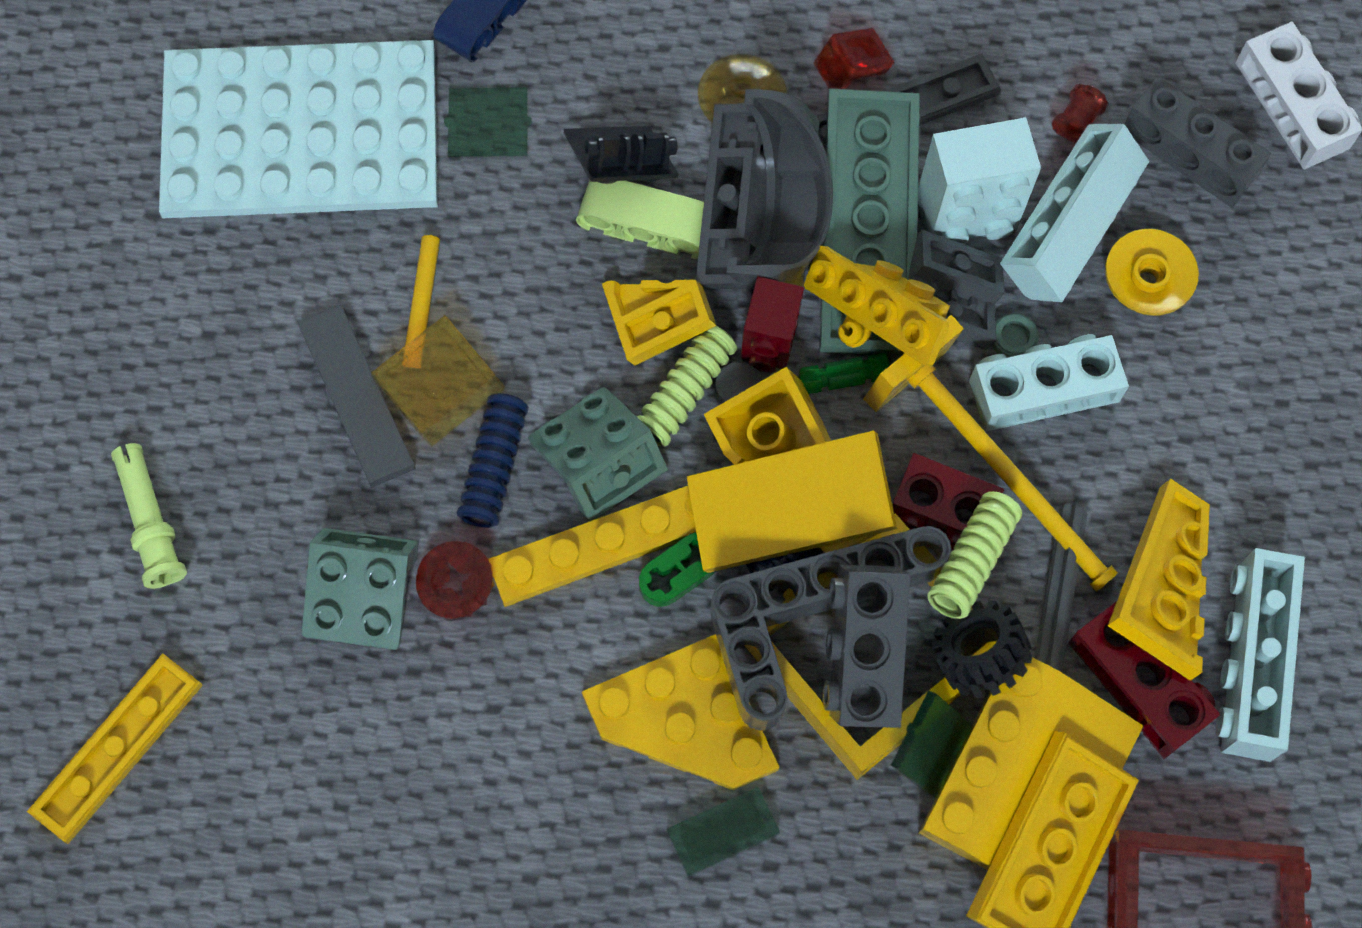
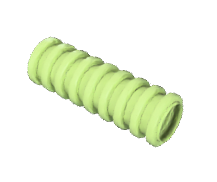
(687, 383)
(974, 555)

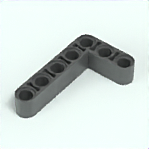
(809, 599)

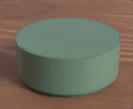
(1015, 334)

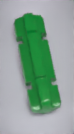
(843, 373)

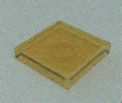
(437, 381)

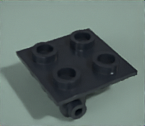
(623, 153)

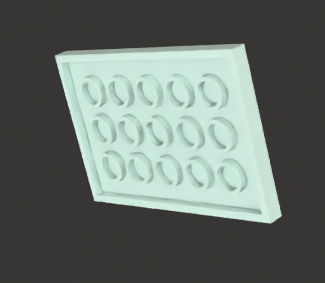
(298, 129)

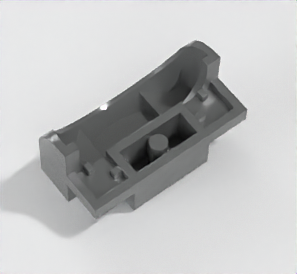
(760, 204)

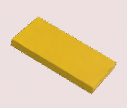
(791, 502)
(1054, 839)

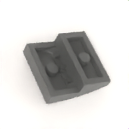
(963, 279)

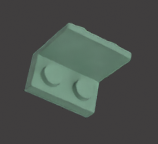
(599, 452)
(357, 588)

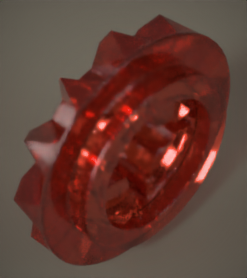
(435, 572)

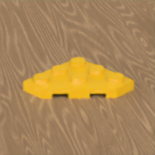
(683, 717)

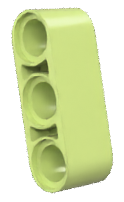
(643, 213)

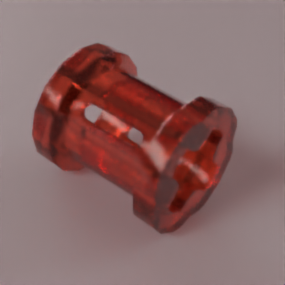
(1082, 110)

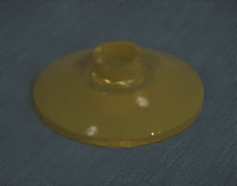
(719, 81)

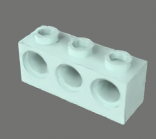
(1036, 401)

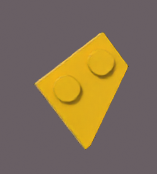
(657, 315)

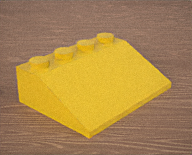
(1006, 750)

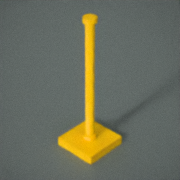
(909, 371)

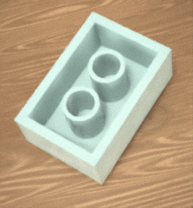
(978, 180)

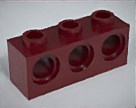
(1144, 703)

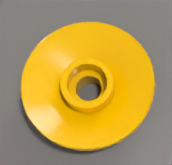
(1163, 257)

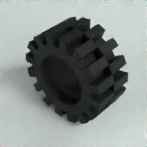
(991, 667)

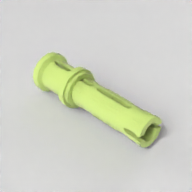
(151, 535)

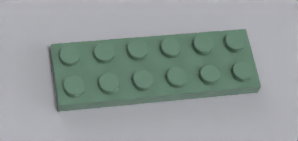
(875, 191)

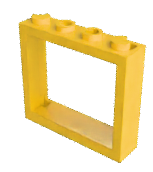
(855, 757)

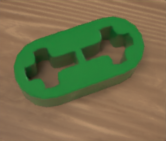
(666, 563)

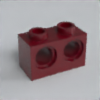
(771, 324)
(947, 489)

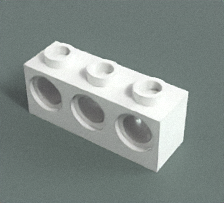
(1294, 115)

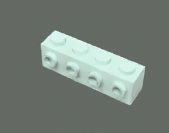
(1075, 212)
(1261, 655)

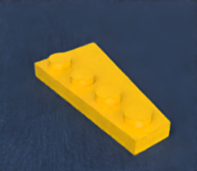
(1165, 582)

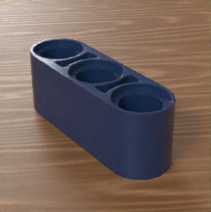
(473, 24)

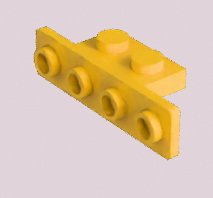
(882, 302)

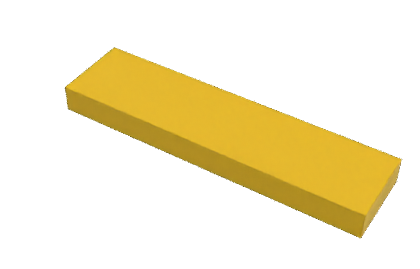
(114, 748)

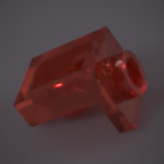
(852, 57)

